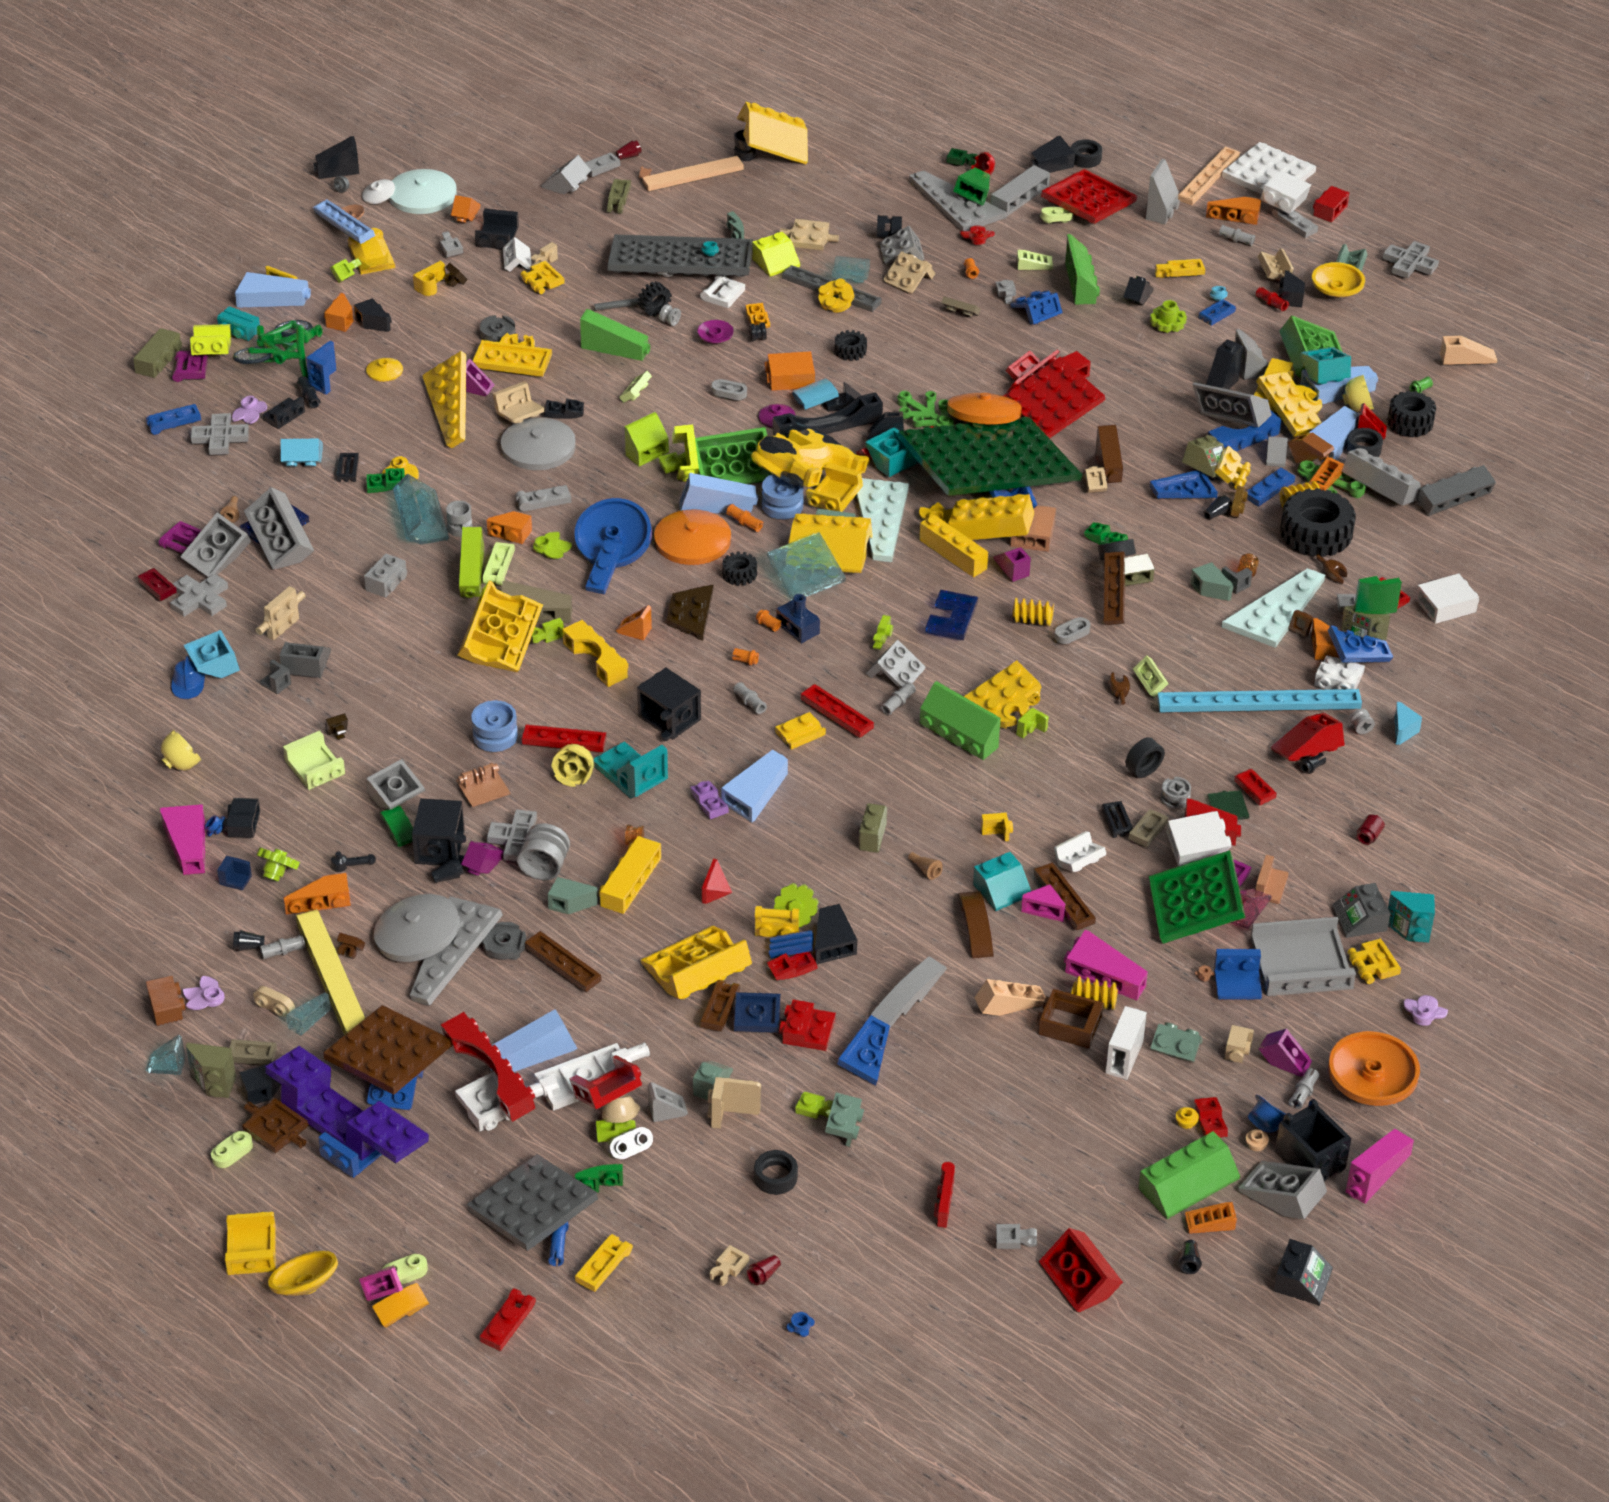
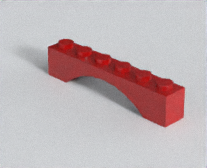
(466, 1038)

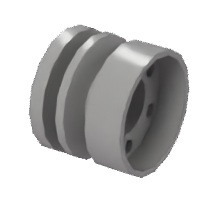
(543, 851)

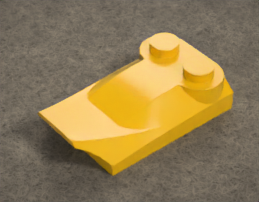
(372, 253)

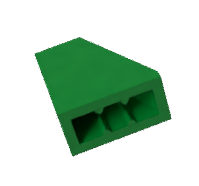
(973, 185)

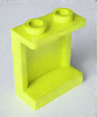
(210, 339)
(685, 435)

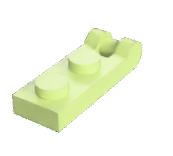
(499, 563)

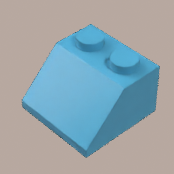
(301, 451)
(213, 655)

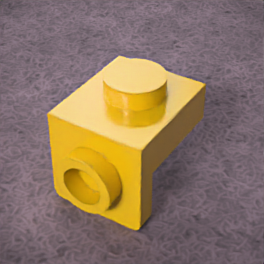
(996, 824)

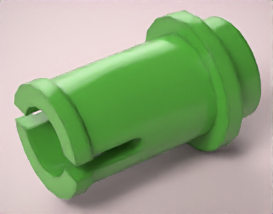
(1421, 385)

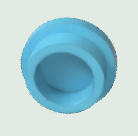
(1218, 293)

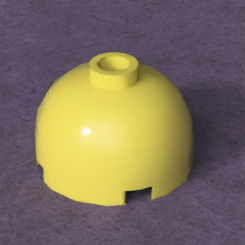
(1357, 394)
(178, 752)
(573, 765)

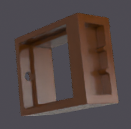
(1076, 1005)

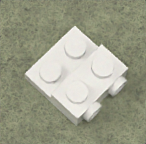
(1338, 675)
(482, 1102)

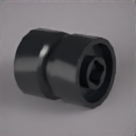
(741, 148)
(895, 225)

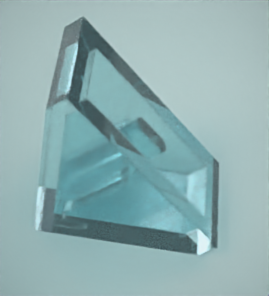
(168, 1058)

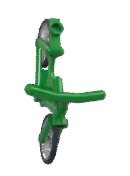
(282, 334)

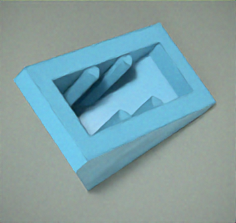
(1406, 723)

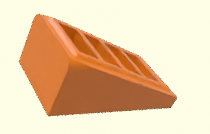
(1331, 464)
(1218, 1210)

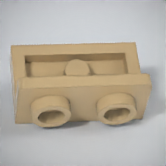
(1275, 265)

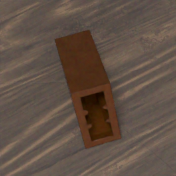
(1108, 453)

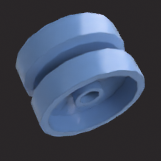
(780, 498)
(494, 726)

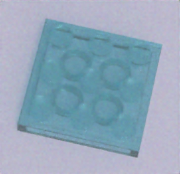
(806, 566)

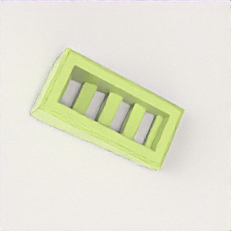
(1033, 261)

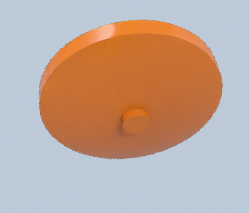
(984, 408)
(692, 537)
(1374, 1068)

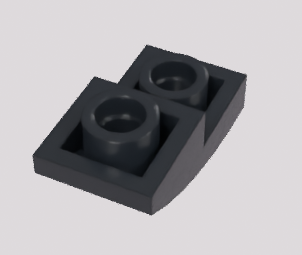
(568, 410)

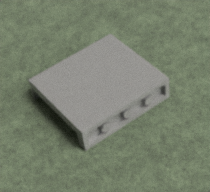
(1302, 956)

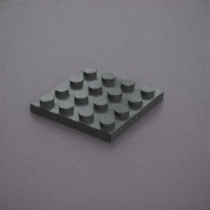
(532, 1202)

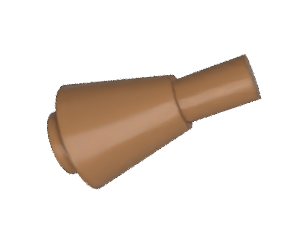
(231, 510)
(930, 867)

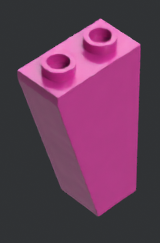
(186, 835)
(1100, 961)
(1377, 1165)

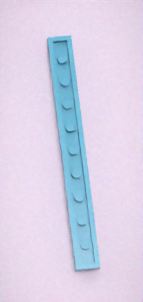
(1259, 700)

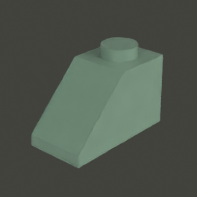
(705, 1077)

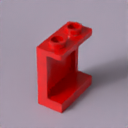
(609, 1086)

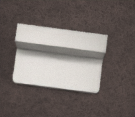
(516, 253)

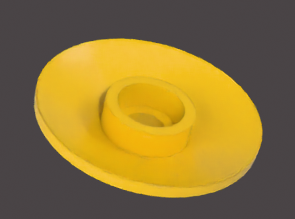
(384, 369)

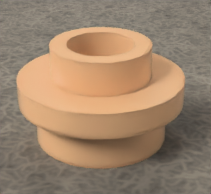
(1257, 1140)

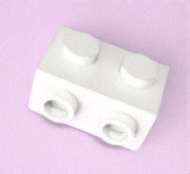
(1078, 852)

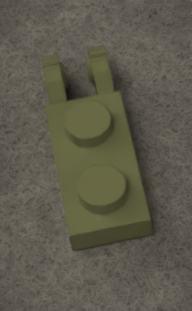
(618, 195)

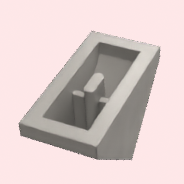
(1276, 451)
(665, 1103)

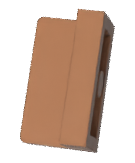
(1271, 880)

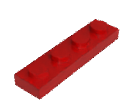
(837, 710)
(561, 737)

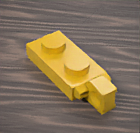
(1179, 268)

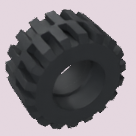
(1411, 414)

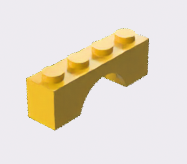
(584, 640)

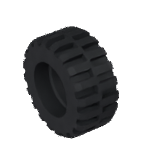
(1334, 524)

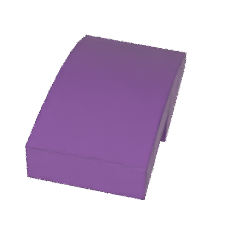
(709, 800)

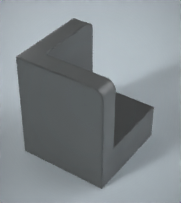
(1240, 580)
(278, 678)

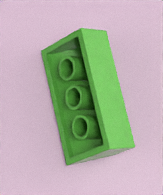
(1080, 272)
(960, 721)
(1189, 1175)

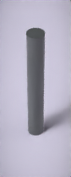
(616, 304)

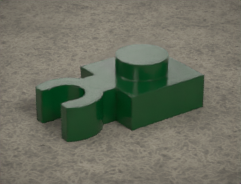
(959, 157)

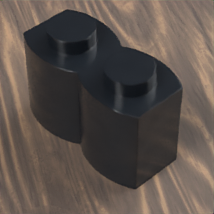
(242, 817)

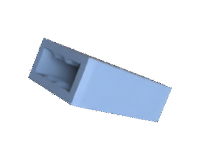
(271, 291)
(1334, 390)
(1336, 430)
(716, 494)
(756, 785)
(536, 1042)

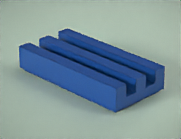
(1219, 314)
(791, 944)

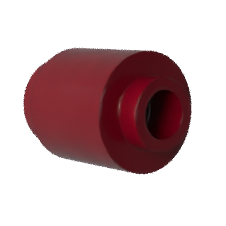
(1370, 829)

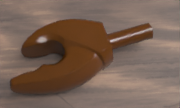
(1333, 569)
(1119, 689)

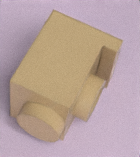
(1238, 1043)

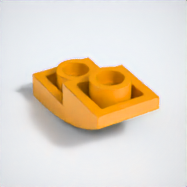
(757, 314)
(400, 1304)

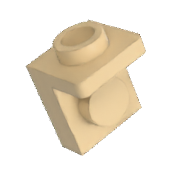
(1095, 479)

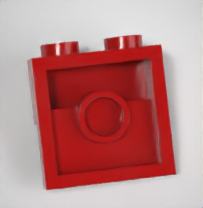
(807, 1026)

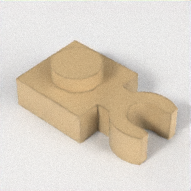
(547, 254)
(729, 1262)

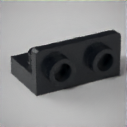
(284, 412)

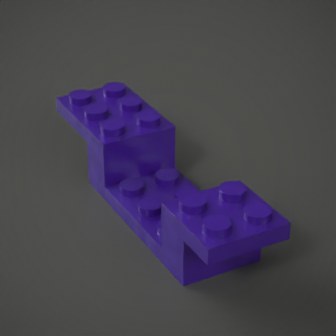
(308, 1092)

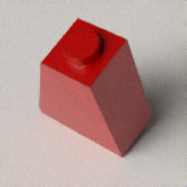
(1231, 828)

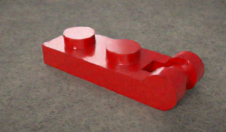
(945, 1194)
(507, 1320)

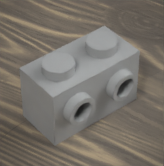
(385, 575)

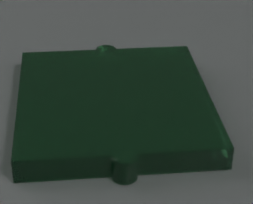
(1230, 802)

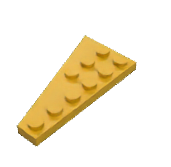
(448, 396)

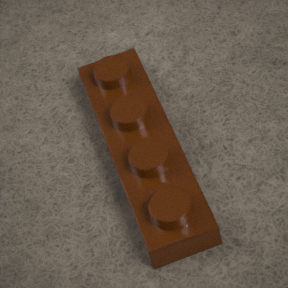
(1114, 588)
(1075, 908)
(563, 961)

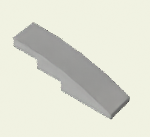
(909, 990)

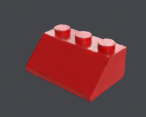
(1080, 1270)

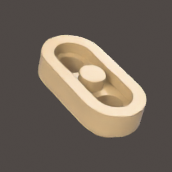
(273, 1001)

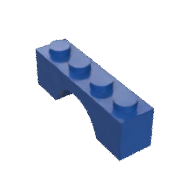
(1243, 438)

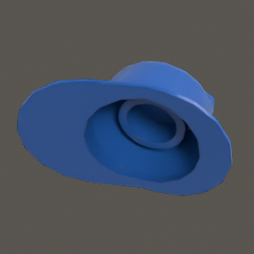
(187, 680)
(1265, 1115)

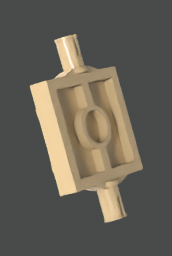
(810, 234)
(281, 613)

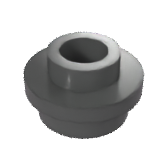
(341, 184)

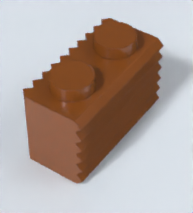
(164, 1000)

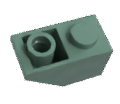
(1211, 582)
(571, 896)

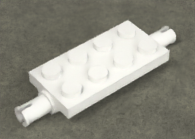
(555, 1081)

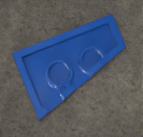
(866, 1050)

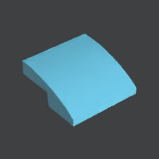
(815, 393)

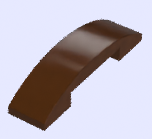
(977, 924)

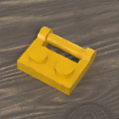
(776, 922)

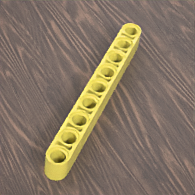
(330, 970)

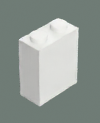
(1285, 192)
(1447, 598)
(1197, 837)
(1126, 1042)

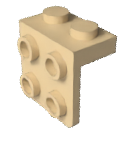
(908, 272)
(516, 403)
(733, 1096)

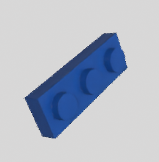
(1270, 486)
(604, 567)

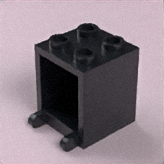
(669, 703)
(438, 831)
(1313, 1141)

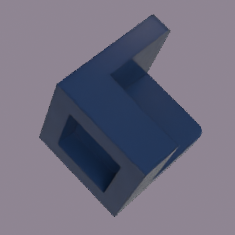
(234, 873)

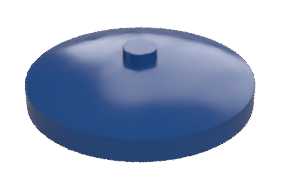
(617, 522)

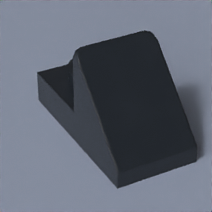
(844, 399)

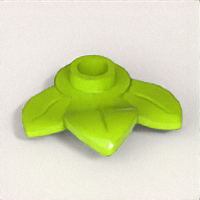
(551, 545)

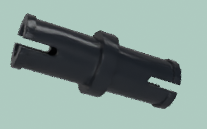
(308, 392)

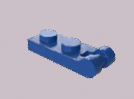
(173, 418)

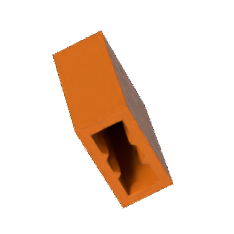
(789, 370)

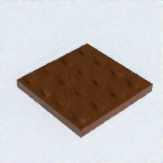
(387, 1049)

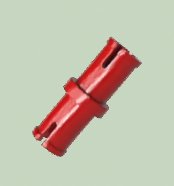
(1272, 299)

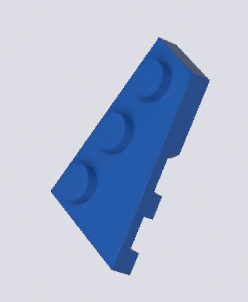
(1185, 485)
(1359, 649)

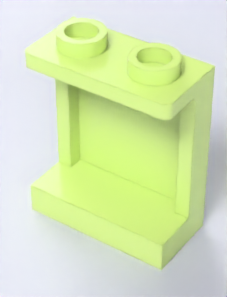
(313, 760)

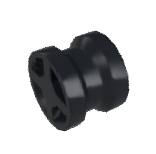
(757, 331)

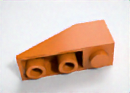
(1235, 209)
(322, 894)

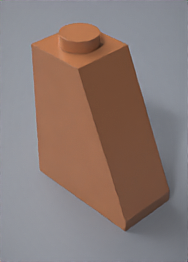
(1040, 530)

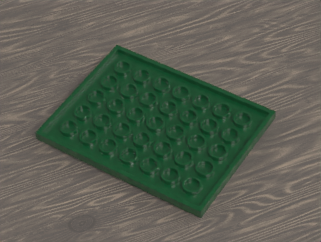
(989, 456)

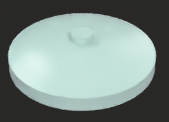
(423, 191)

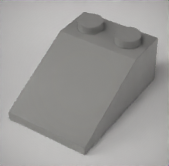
(1162, 194)
(216, 546)
(1285, 1188)

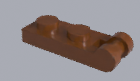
(719, 1005)

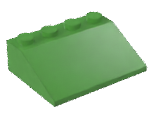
(1305, 336)
(729, 456)

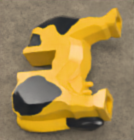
(804, 456)

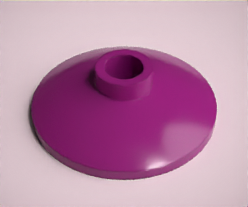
(715, 331)
(768, 412)

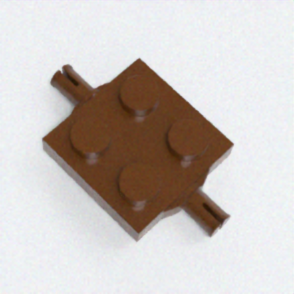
(275, 1125)

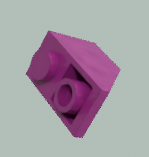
(1014, 563)

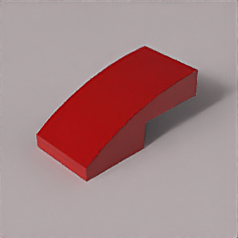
(794, 966)
(1211, 1116)

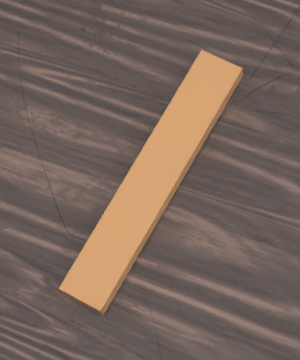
(693, 173)
(1208, 176)

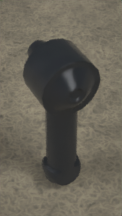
(340, 862)

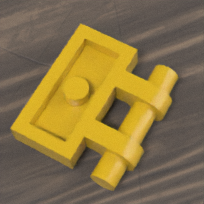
(546, 276)
(1230, 464)
(1380, 961)

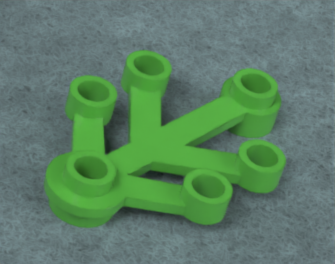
(905, 400)
(1356, 488)

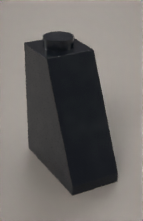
(1053, 156)
(338, 160)
(1226, 365)
(834, 935)

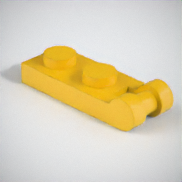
(603, 1262)

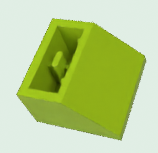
(646, 439)

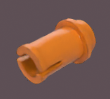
(971, 269)
(770, 621)
(746, 656)

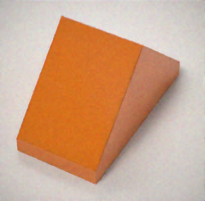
(637, 624)

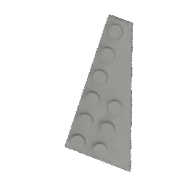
(956, 208)
(439, 969)

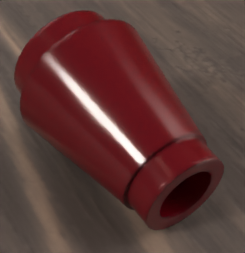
(629, 150)
(762, 1270)

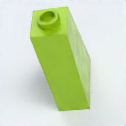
(471, 562)

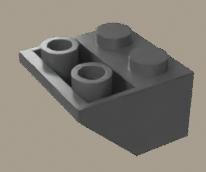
(304, 659)

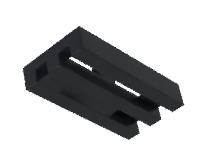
(347, 475)
(1122, 831)

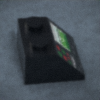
(1303, 1273)

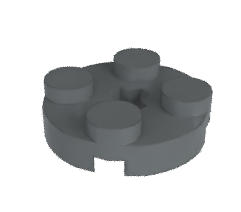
(495, 328)
(504, 950)

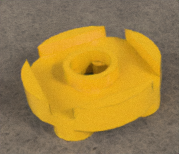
(832, 288)

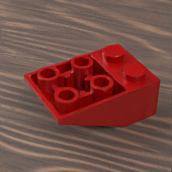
(1310, 737)

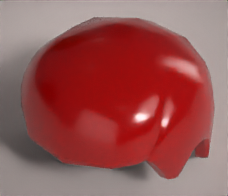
(985, 162)

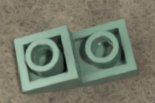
(735, 225)

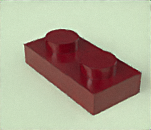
(157, 584)

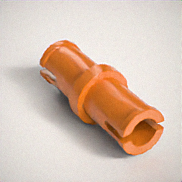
(744, 517)

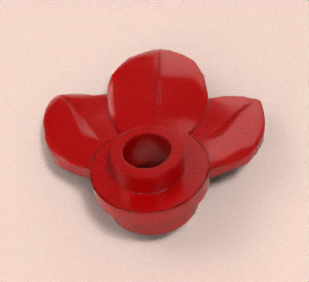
(977, 234)

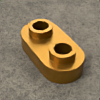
(1238, 505)

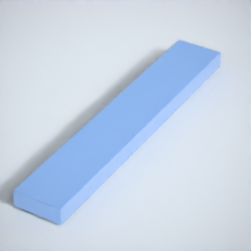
(344, 221)

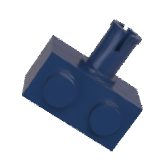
(798, 619)

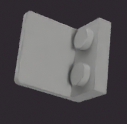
(905, 241)
(898, 665)

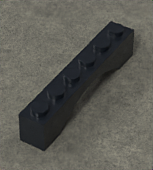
(861, 411)

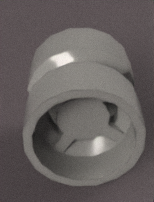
(458, 516)

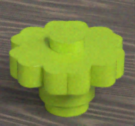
(1168, 317)
(276, 863)
(799, 898)

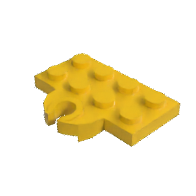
(513, 356)
(1291, 402)
(1006, 693)

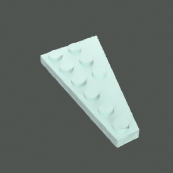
(1270, 615)

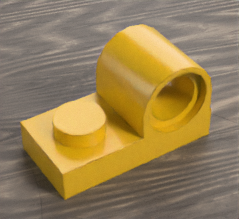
(426, 279)

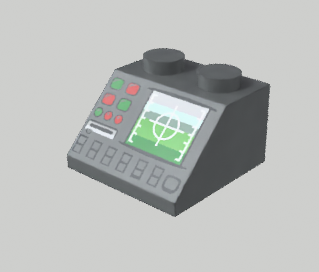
(1362, 911)

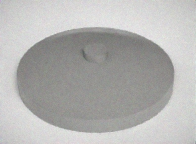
(538, 444)
(417, 927)

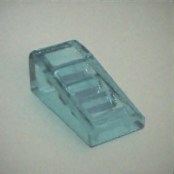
(308, 1014)

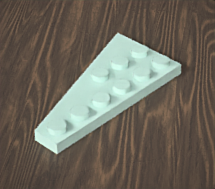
(885, 506)

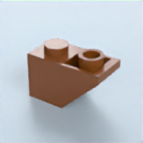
(1309, 447)

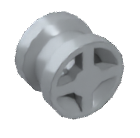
(670, 315)
(1362, 721)

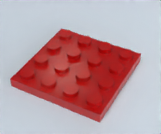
(1089, 196)
(1056, 396)

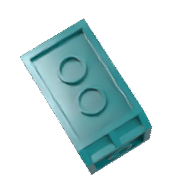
(631, 771)

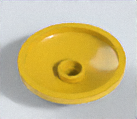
(1338, 279)
(303, 1273)

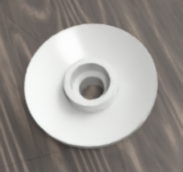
(378, 191)

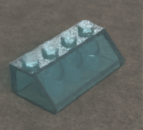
(420, 511)

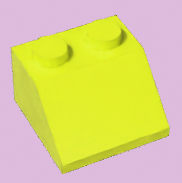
(774, 253)

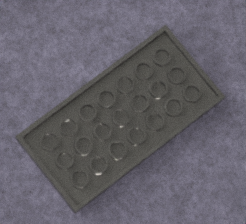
(679, 255)

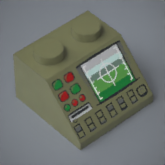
(1203, 454)
(1365, 624)
(212, 1068)

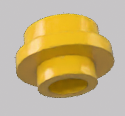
(1186, 1117)

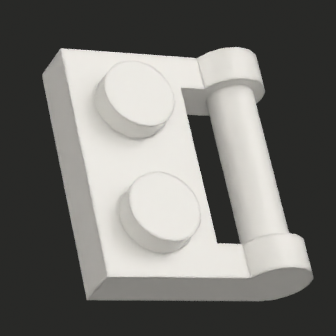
(726, 295)

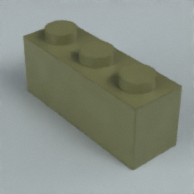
(157, 353)

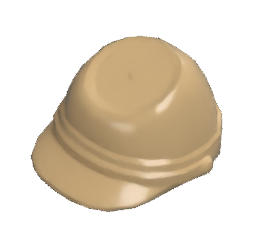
(620, 1110)

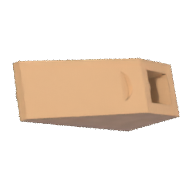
(1465, 351)
(1004, 997)

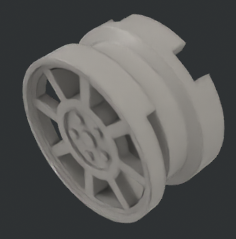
(1176, 792)

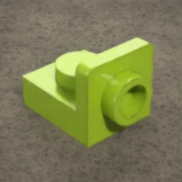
(1030, 721)

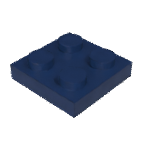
(757, 1012)

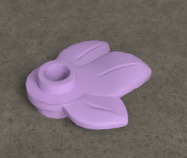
(249, 410)
(206, 995)
(1425, 1009)

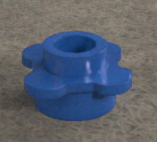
(214, 825)
(803, 1319)

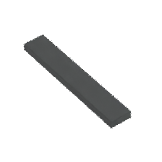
(814, 281)

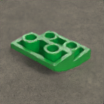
(1377, 596)

